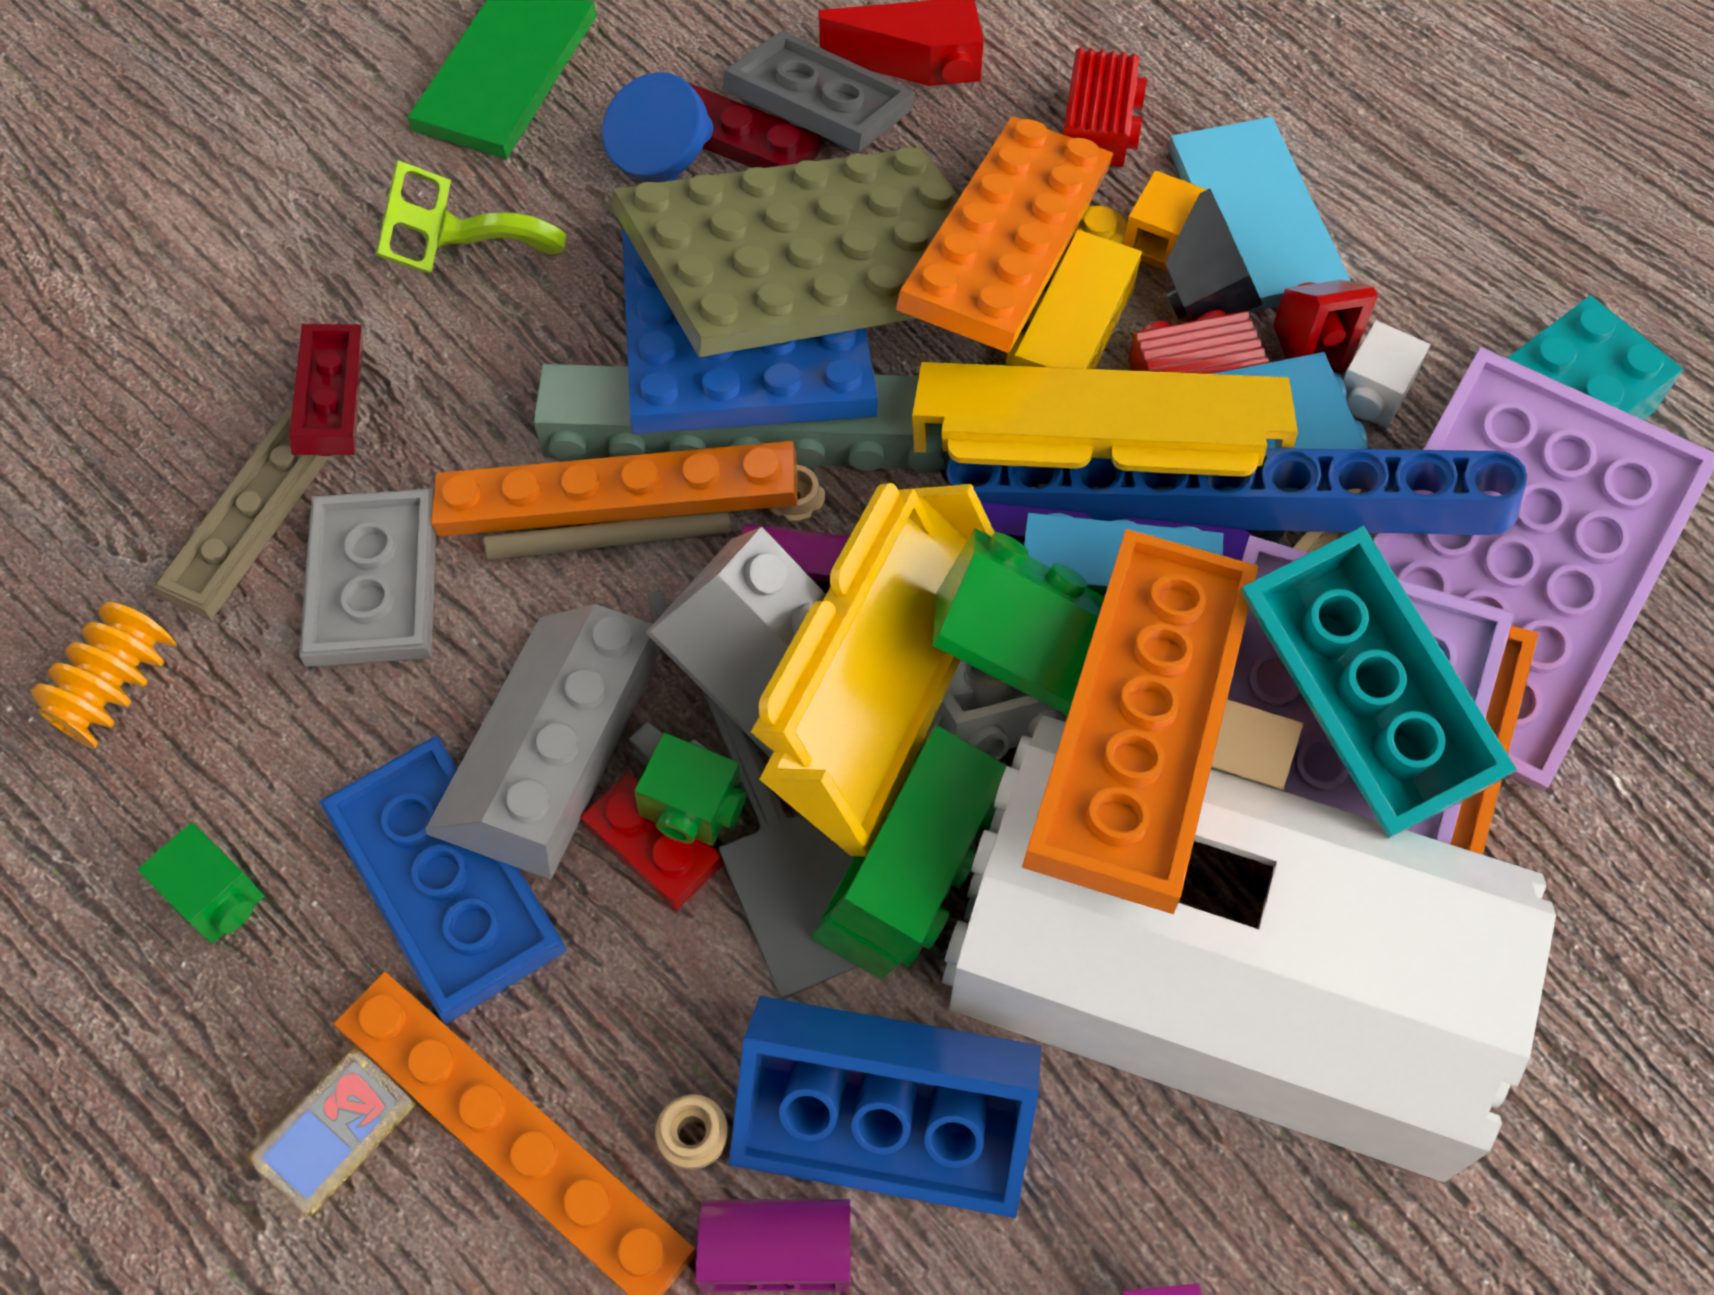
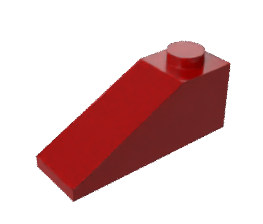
(908, 40)

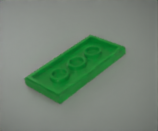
(501, 72)

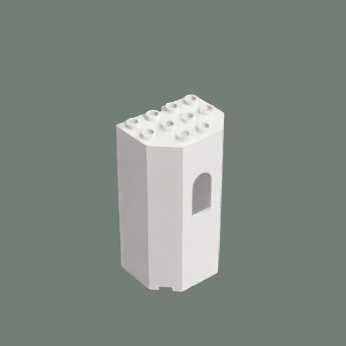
(1363, 1009)

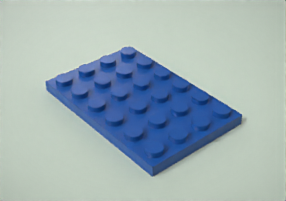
(747, 387)

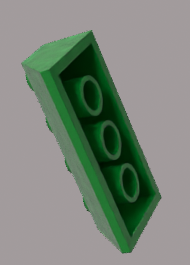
(1017, 618)

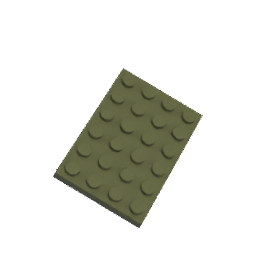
(787, 245)

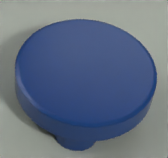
(655, 127)

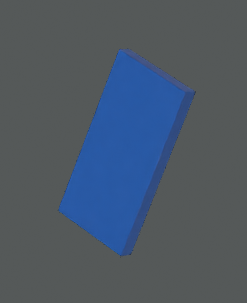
(455, 913)

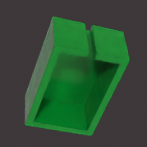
(895, 893)

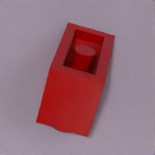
(1324, 319)

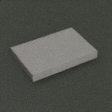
(369, 578)

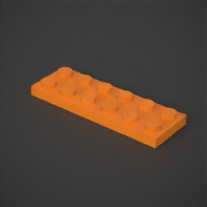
(1005, 234)
(1144, 724)

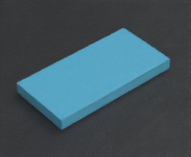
(1262, 204)

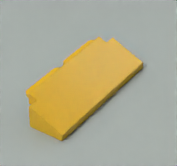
(1120, 415)
(863, 666)

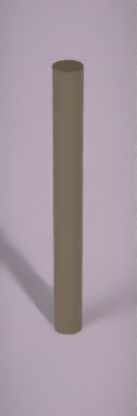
(605, 535)

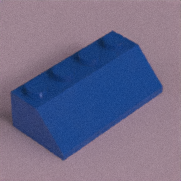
(885, 1106)

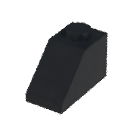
(1208, 266)

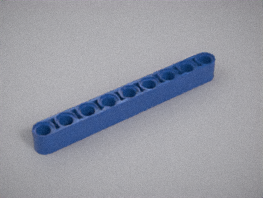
(1259, 502)

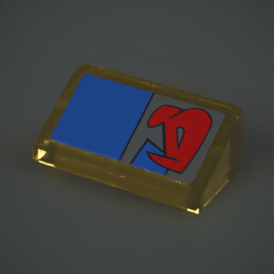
(331, 1131)

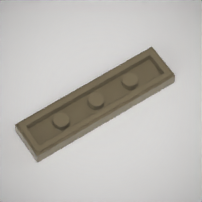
(239, 524)

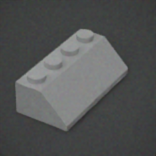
(739, 623)
(547, 739)

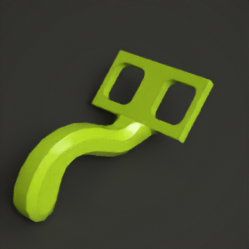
(444, 228)

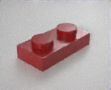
(664, 864)

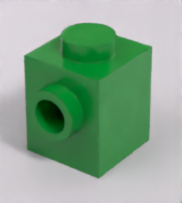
(689, 791)

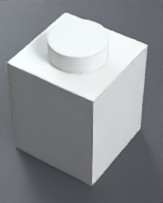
(1383, 373)

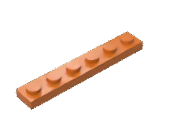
(615, 489)
(516, 1140)

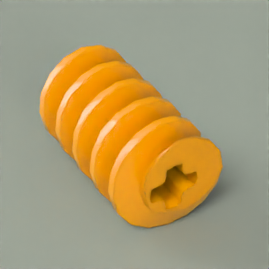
(100, 671)

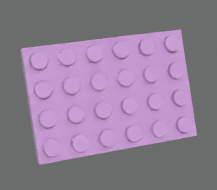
(1586, 545)

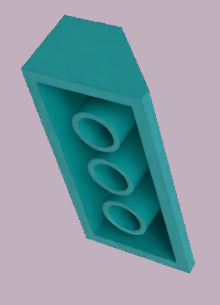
(1377, 682)

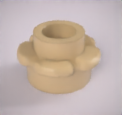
(811, 497)

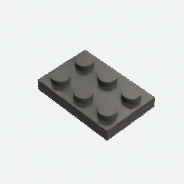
(818, 91)

